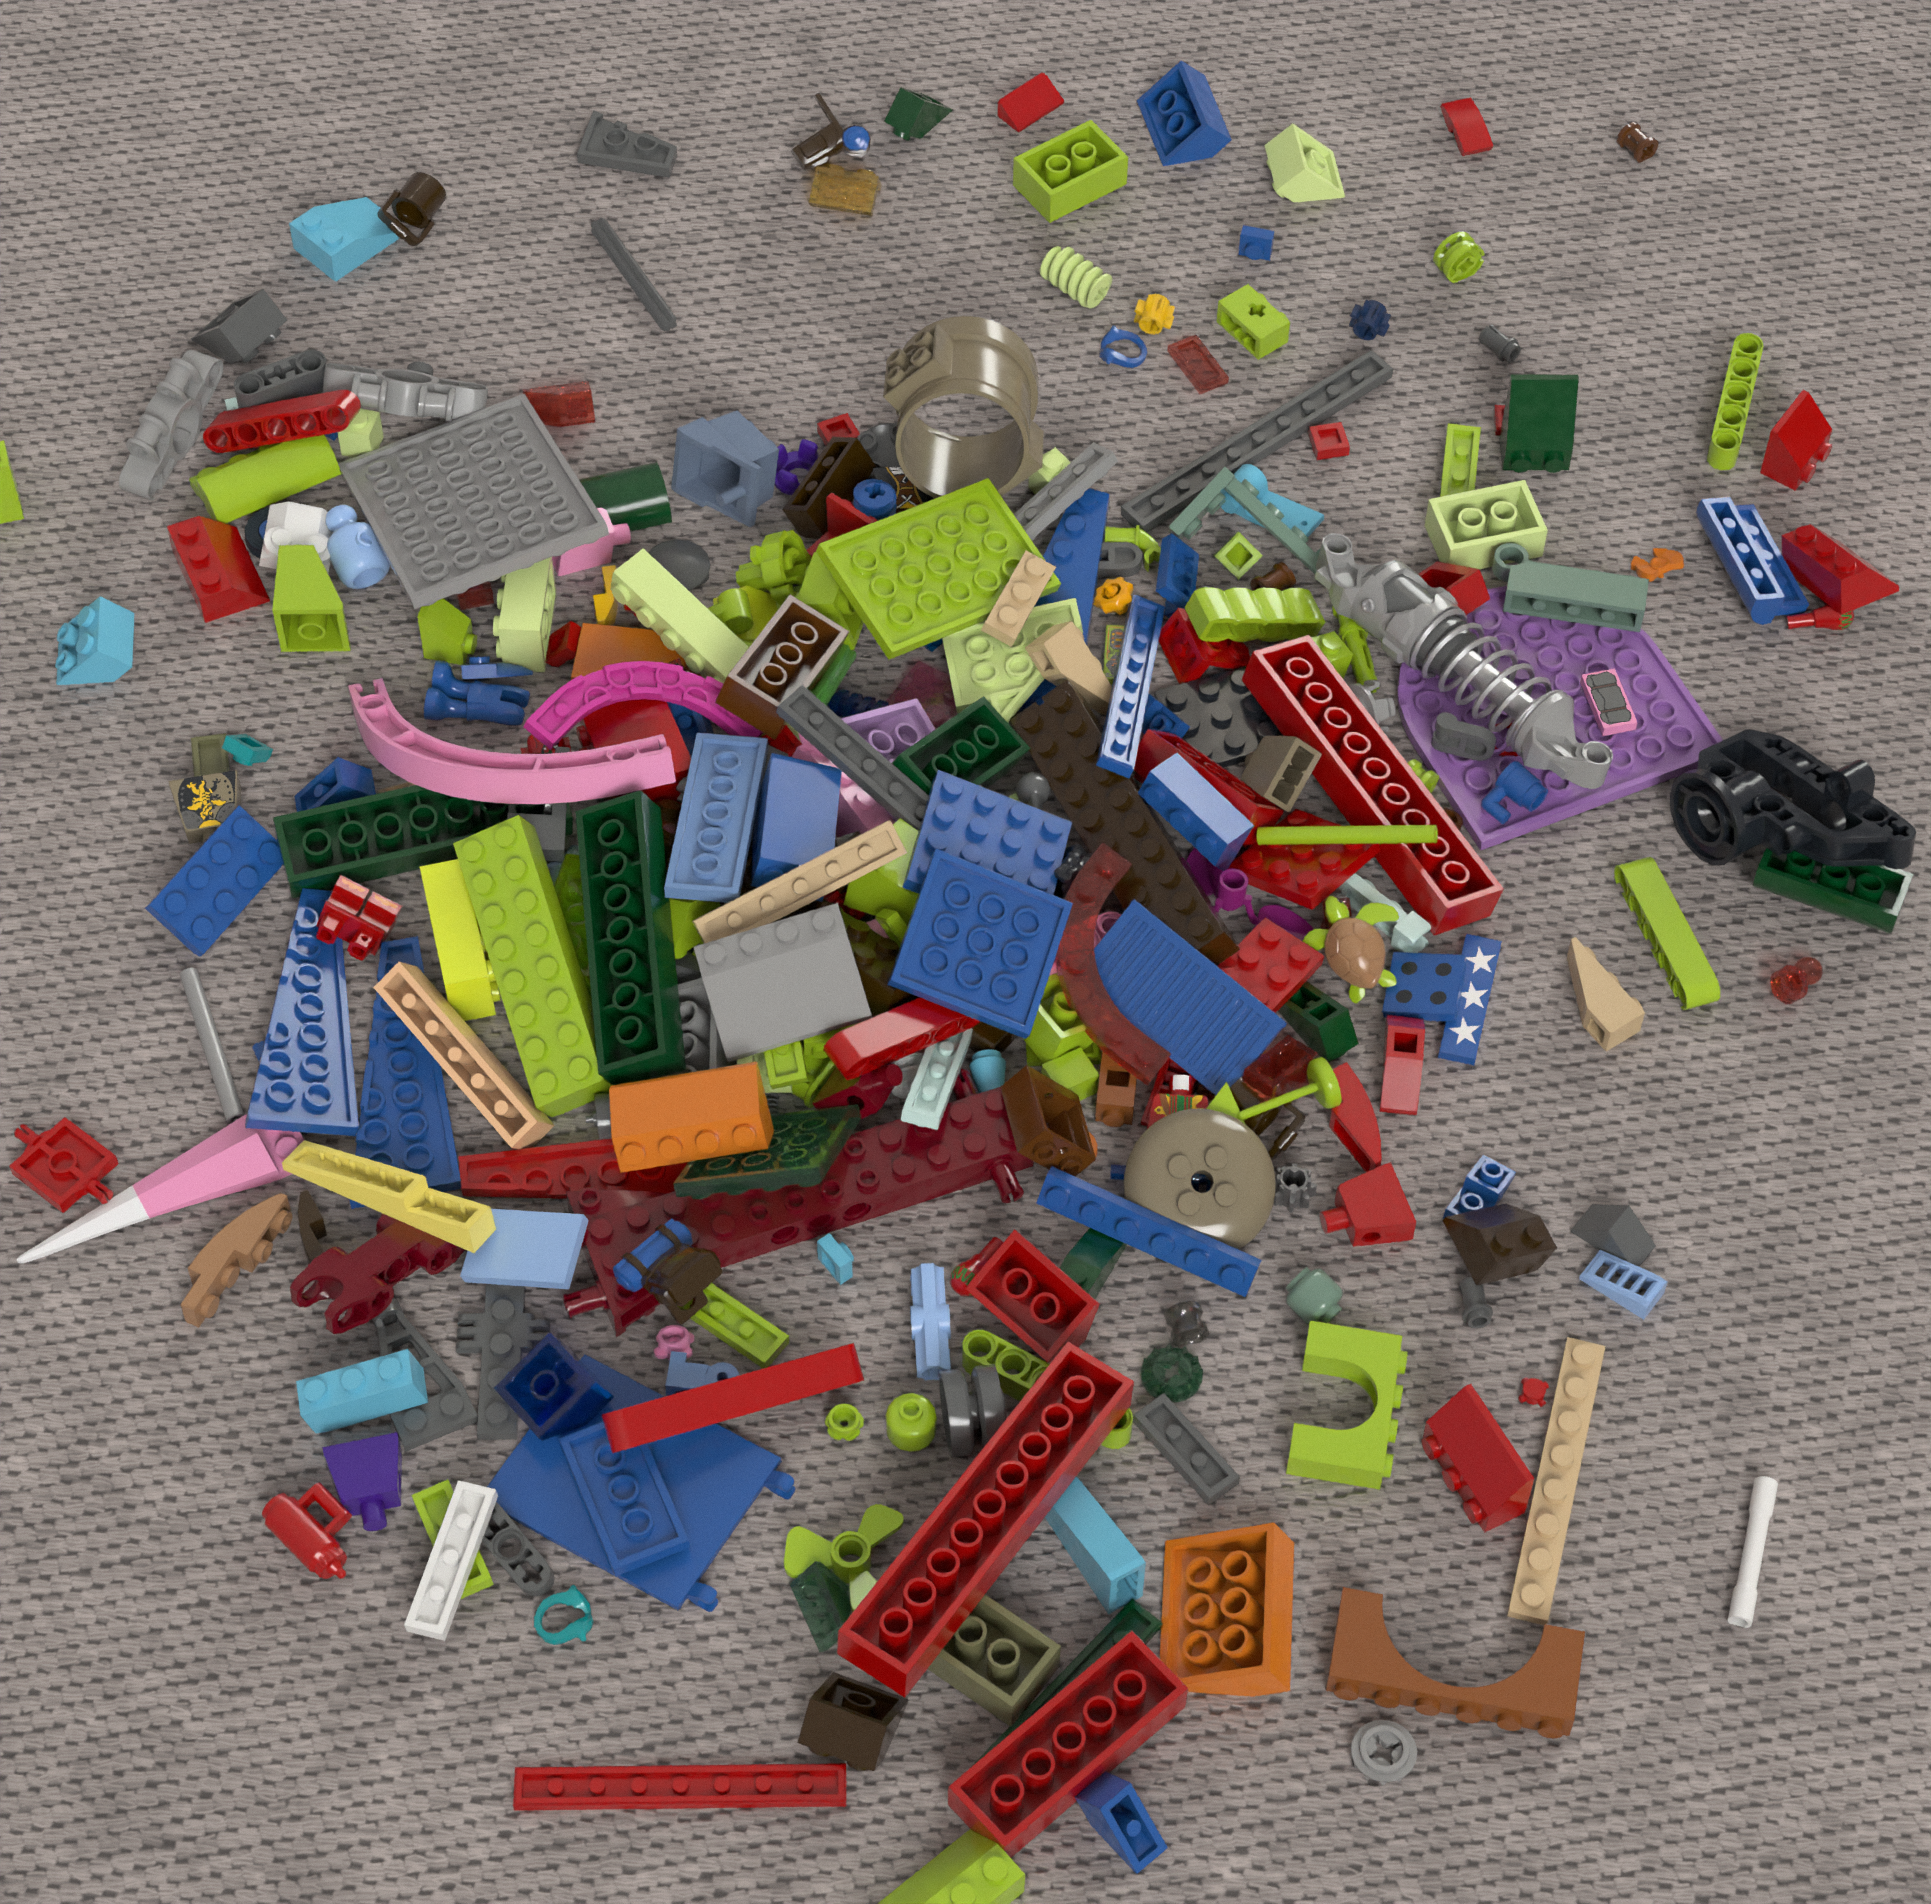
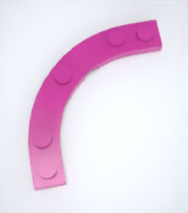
(631, 682)

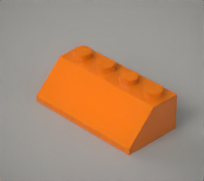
(689, 1117)

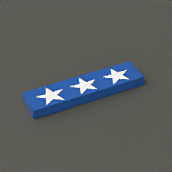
(1462, 1037)

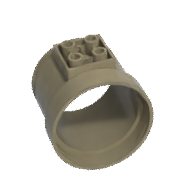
(974, 359)

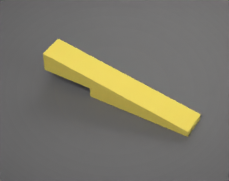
(394, 1193)

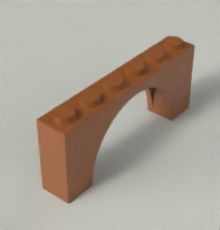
(1534, 1697)

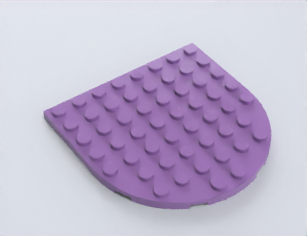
(1662, 747)

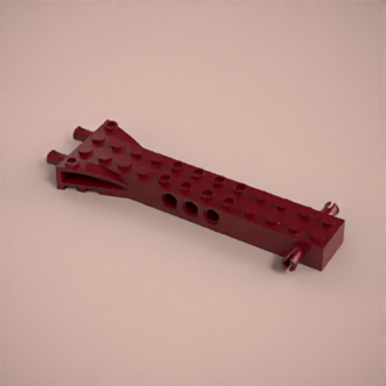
(870, 1177)

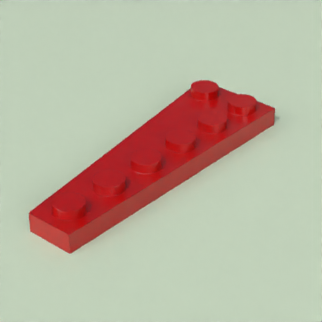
(558, 1169)

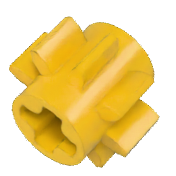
(1154, 314)

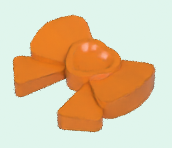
(1662, 562)

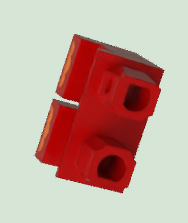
(341, 919)

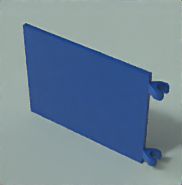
(707, 1474)

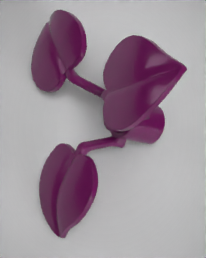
(1230, 894)

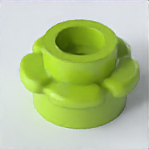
(843, 1413)

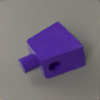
(367, 1477)

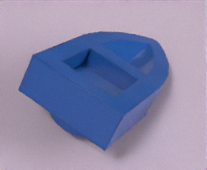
(481, 667)

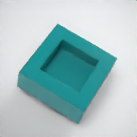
(246, 749)

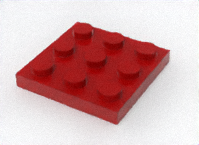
(1303, 871)

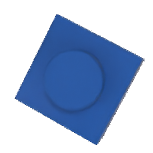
(1256, 243)

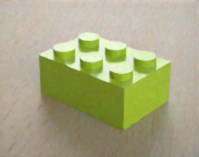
(1070, 171)

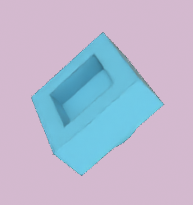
(836, 1258)

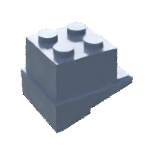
(725, 466)

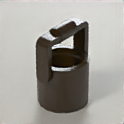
(413, 205)
(1247, 1096)

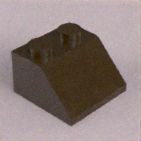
(1500, 1242)
(851, 1722)

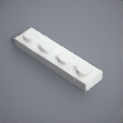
(451, 1560)

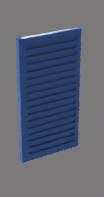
(1183, 999)

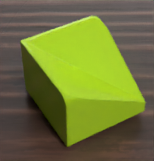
(1238, 555)

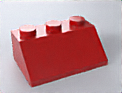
(216, 567)
(1833, 570)
(1034, 1297)
(1478, 1460)

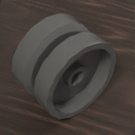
(969, 1411)

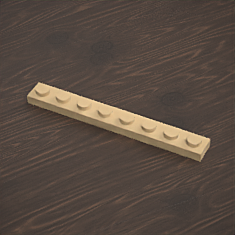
(1556, 1482)

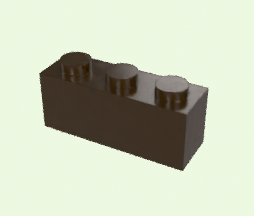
(835, 471)

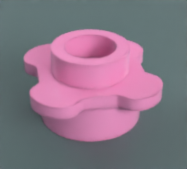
(675, 1339)

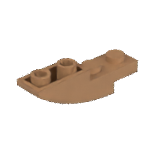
(239, 1244)

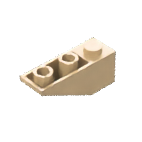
(1064, 655)
(1602, 1003)

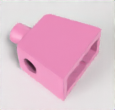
(593, 554)

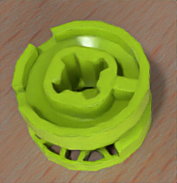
(1460, 258)

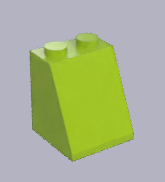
(307, 604)
(884, 885)

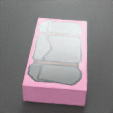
(1608, 702)

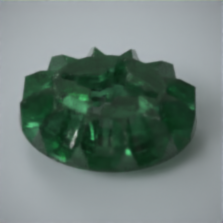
(1178, 1387)

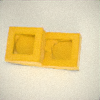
(605, 604)

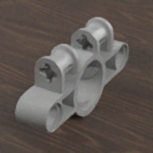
(406, 391)
(170, 423)

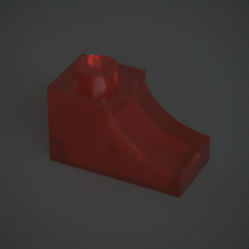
(1280, 1068)

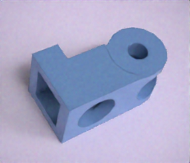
(686, 1376)

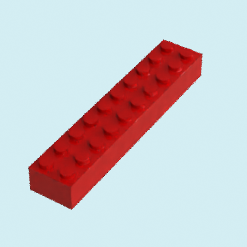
(1372, 782)
(984, 1519)

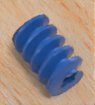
(875, 498)

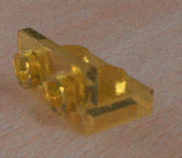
(844, 190)

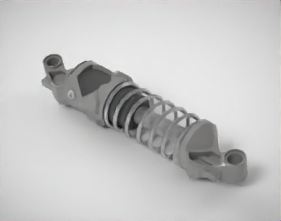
(1432, 635)

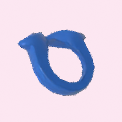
(1112, 356)

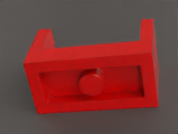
(1461, 582)

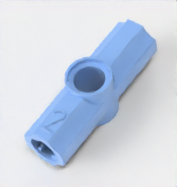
(930, 1321)

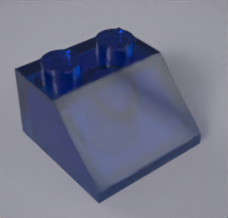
(553, 1389)

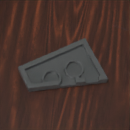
(618, 148)

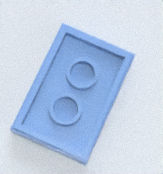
(528, 1250)

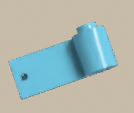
(1294, 513)

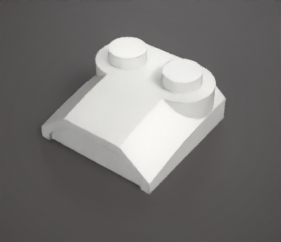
(292, 525)

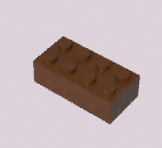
(787, 653)

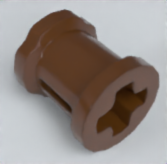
(1634, 130)
(1279, 577)

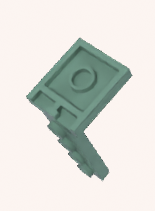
(1213, 498)

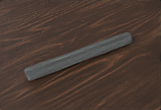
(633, 274)

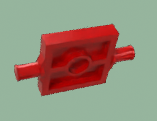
(63, 1164)

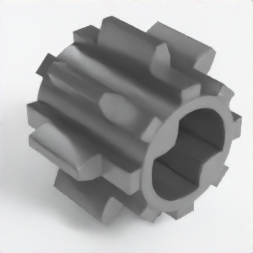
(1293, 1187)

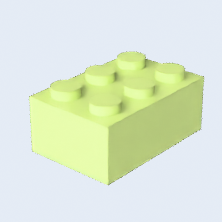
(1476, 522)
(526, 615)

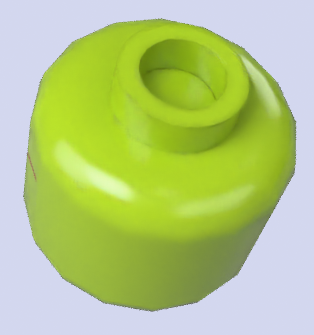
(911, 1422)

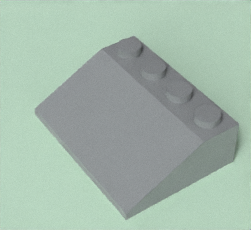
(782, 982)

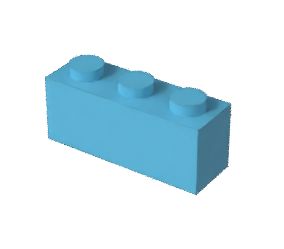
(362, 1391)

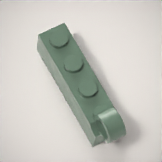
(1569, 592)

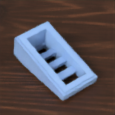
(1629, 1299)

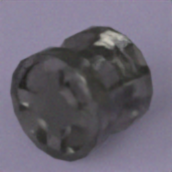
(1186, 1323)

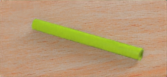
(1347, 834)

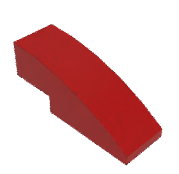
(1355, 1120)

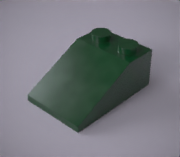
(1539, 422)

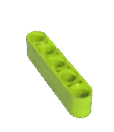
(1735, 401)
(1668, 932)
(1007, 1357)

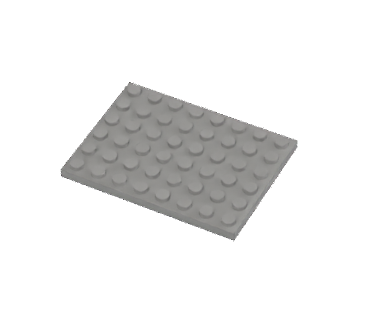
(472, 501)

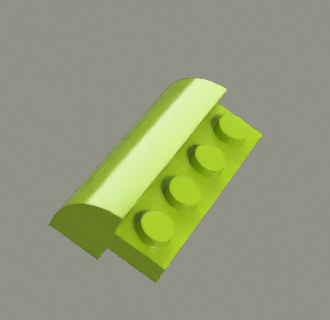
(264, 477)

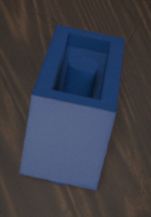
(336, 784)
(1121, 1820)

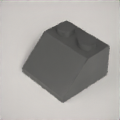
(242, 328)

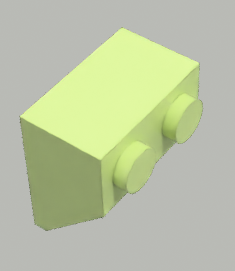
(1302, 167)

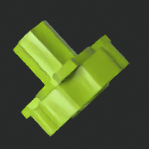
(776, 566)

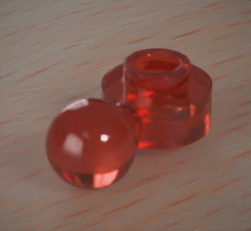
(1792, 982)

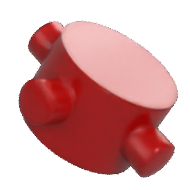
(1533, 1391)

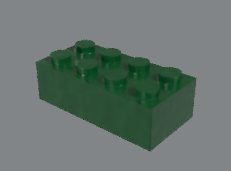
(971, 746)

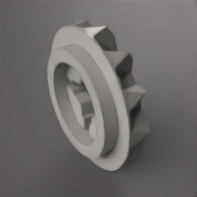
(1389, 1736)

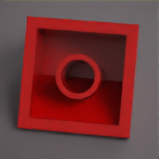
(1797, 443)

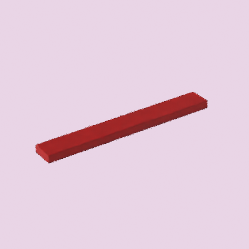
(680, 1786)

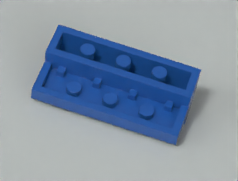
(1751, 559)

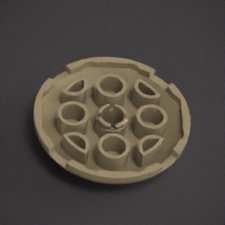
(1210, 1145)

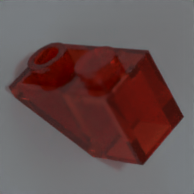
(563, 404)

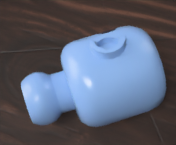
(354, 549)

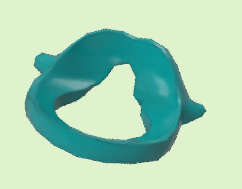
(574, 1630)

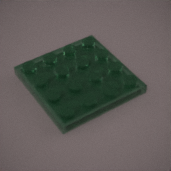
(798, 1153)

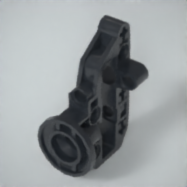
(1831, 814)

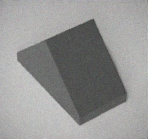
(1615, 1232)

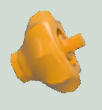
(1114, 596)

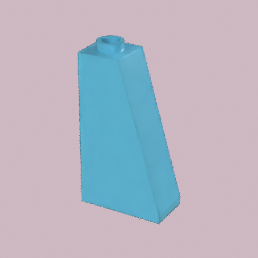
(1097, 1547)

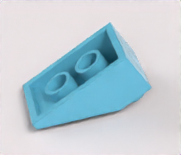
(340, 235)

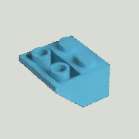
(95, 644)

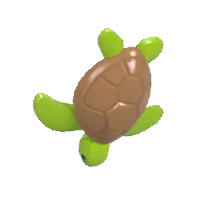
(1355, 946)

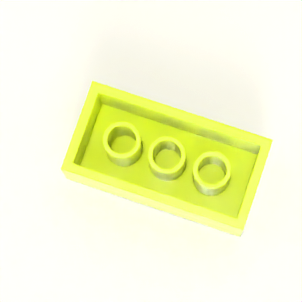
(459, 942)

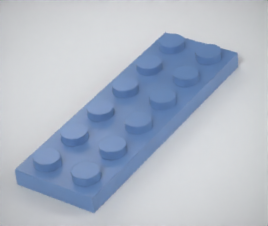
(716, 818)

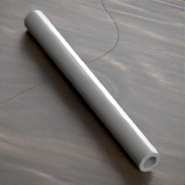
(211, 1045)

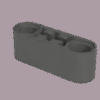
(282, 380)

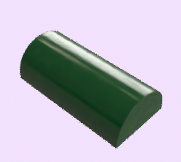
(631, 496)
(1852, 892)

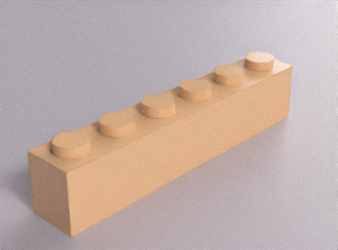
(463, 1056)

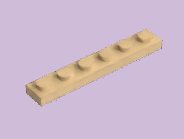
(803, 884)

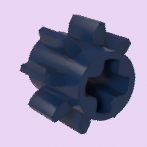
(1369, 320)

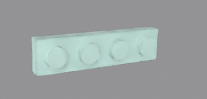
(935, 1081)

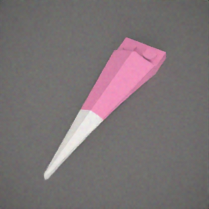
(216, 1167)

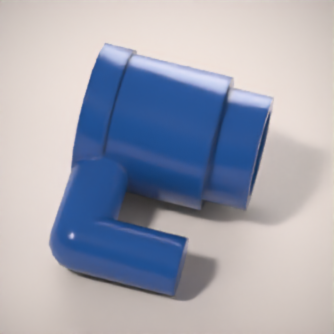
(1518, 786)

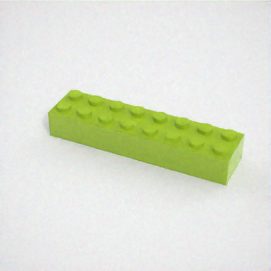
(533, 964)

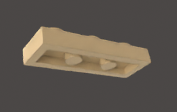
(1018, 598)

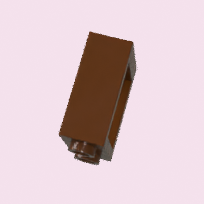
(1029, 1109)

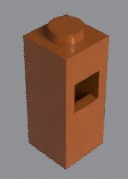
(1115, 1094)

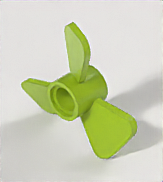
(807, 1547)

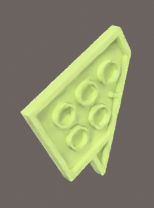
(993, 669)

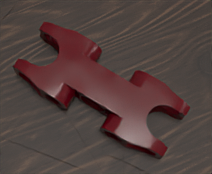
(366, 1277)

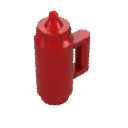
(305, 1534)

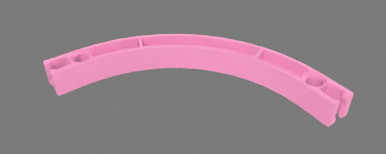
(505, 776)

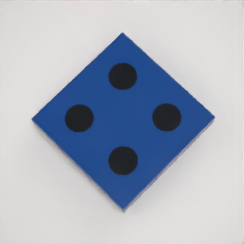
(1426, 986)

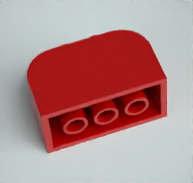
(635, 721)

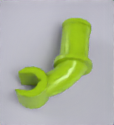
(1138, 537)

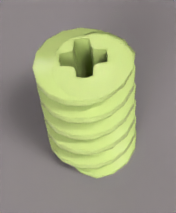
(1075, 276)

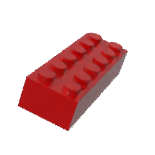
(1068, 1745)

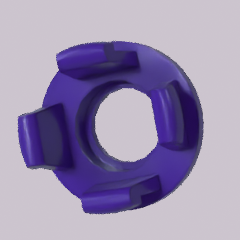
(803, 458)

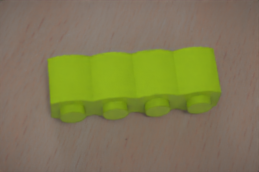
(1253, 615)

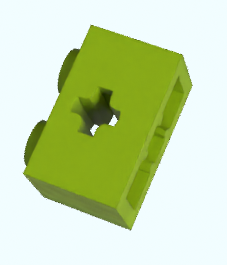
(1253, 321)

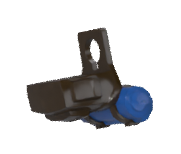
(831, 141)
(670, 1270)

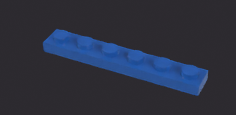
(1148, 1231)

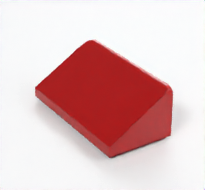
(1029, 102)

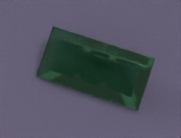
(823, 1603)

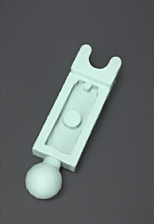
(1405, 932)

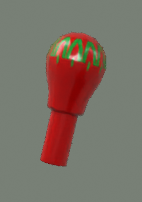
(1821, 617)
(967, 1270)

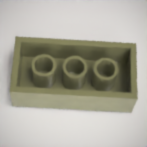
(998, 1660)

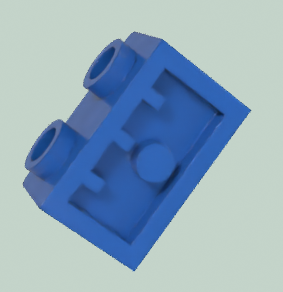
(1176, 573)

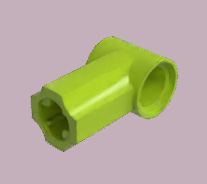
(734, 610)

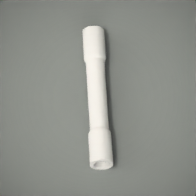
(1745, 1591)

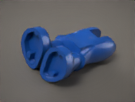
(484, 701)

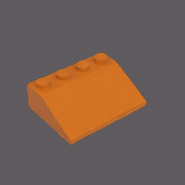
(1229, 1611)

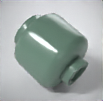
(1314, 1296)

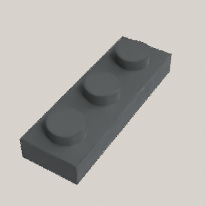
(1186, 1449)

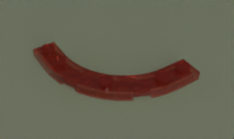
(1080, 974)

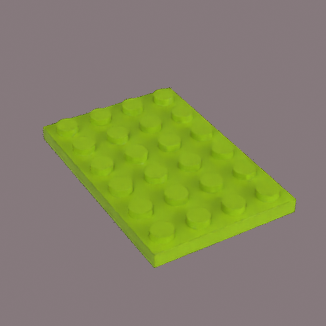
(930, 566)

